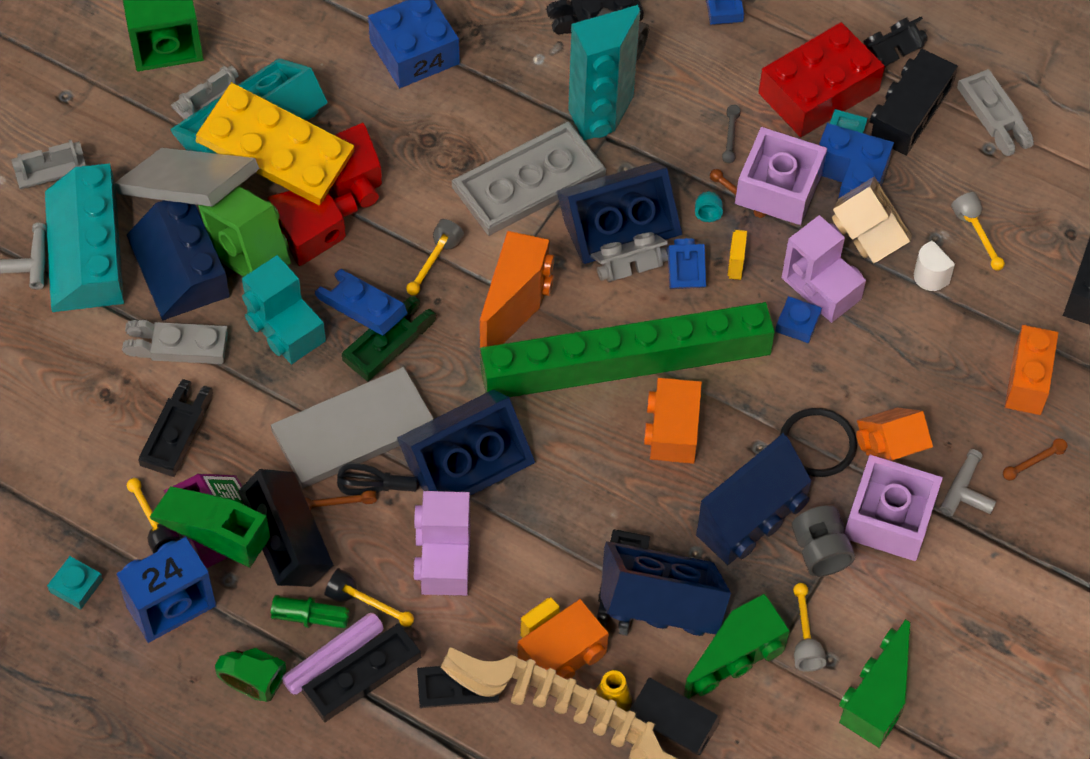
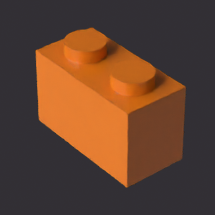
(1031, 370)
(675, 420)
(894, 433)
(566, 641)

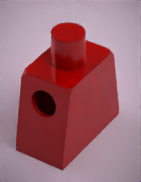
(362, 171)
(312, 227)

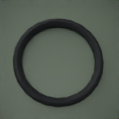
(843, 422)

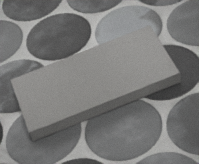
(187, 176)
(527, 178)
(350, 427)

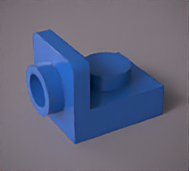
(686, 264)

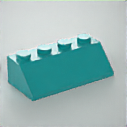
(602, 70)
(280, 82)
(84, 240)

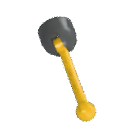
(446, 236)

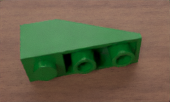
(215, 523)
(744, 638)
(881, 696)

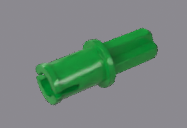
(308, 612)

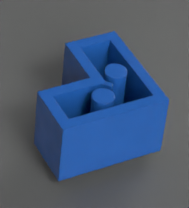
(854, 157)

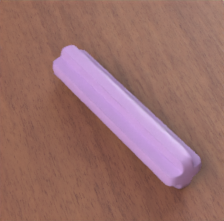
(333, 652)

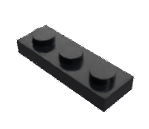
(361, 672)

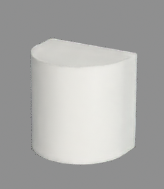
(933, 268)

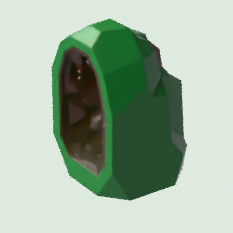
(251, 673)

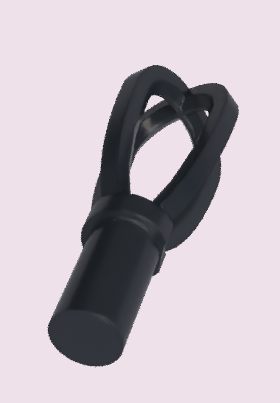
(380, 482)

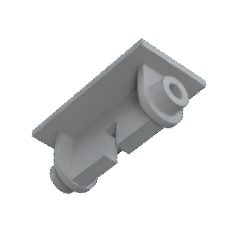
(205, 93)
(47, 166)
(643, 250)

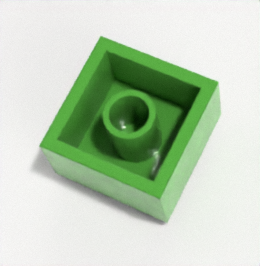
(244, 231)

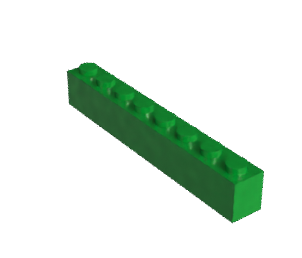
(627, 350)

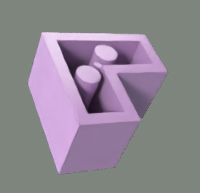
(818, 272)
(444, 534)

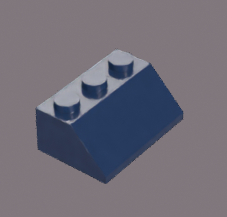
(619, 209)
(177, 259)
(468, 446)
(754, 501)
(663, 589)

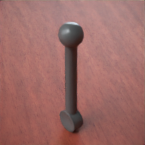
(733, 113)

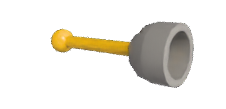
(967, 209)
(808, 653)

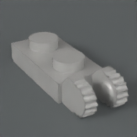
(995, 111)
(176, 342)

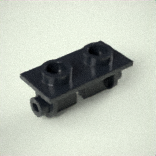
(903, 36)

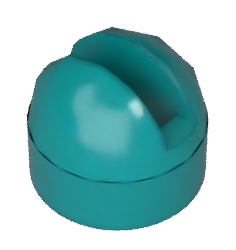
(708, 207)

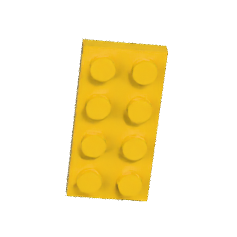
(283, 144)

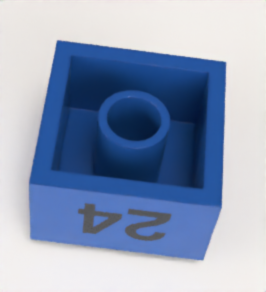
(413, 40)
(166, 589)

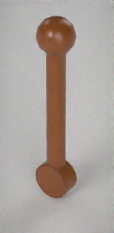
(717, 176)
(1058, 447)
(366, 497)

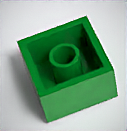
(162, 33)

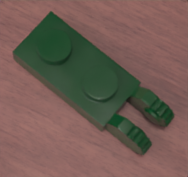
(374, 352)

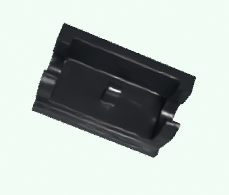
(441, 690)
(675, 716)

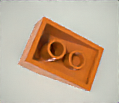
(516, 287)

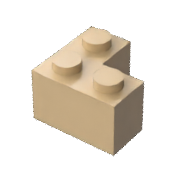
(872, 219)

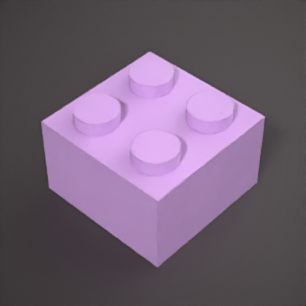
(780, 175)
(892, 507)

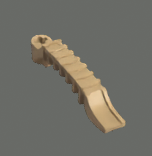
(491, 678)

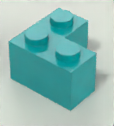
(279, 311)

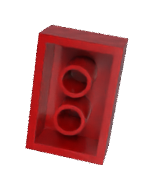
(820, 77)

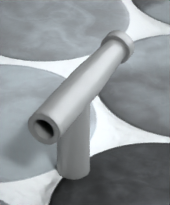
(35, 264)
(960, 492)

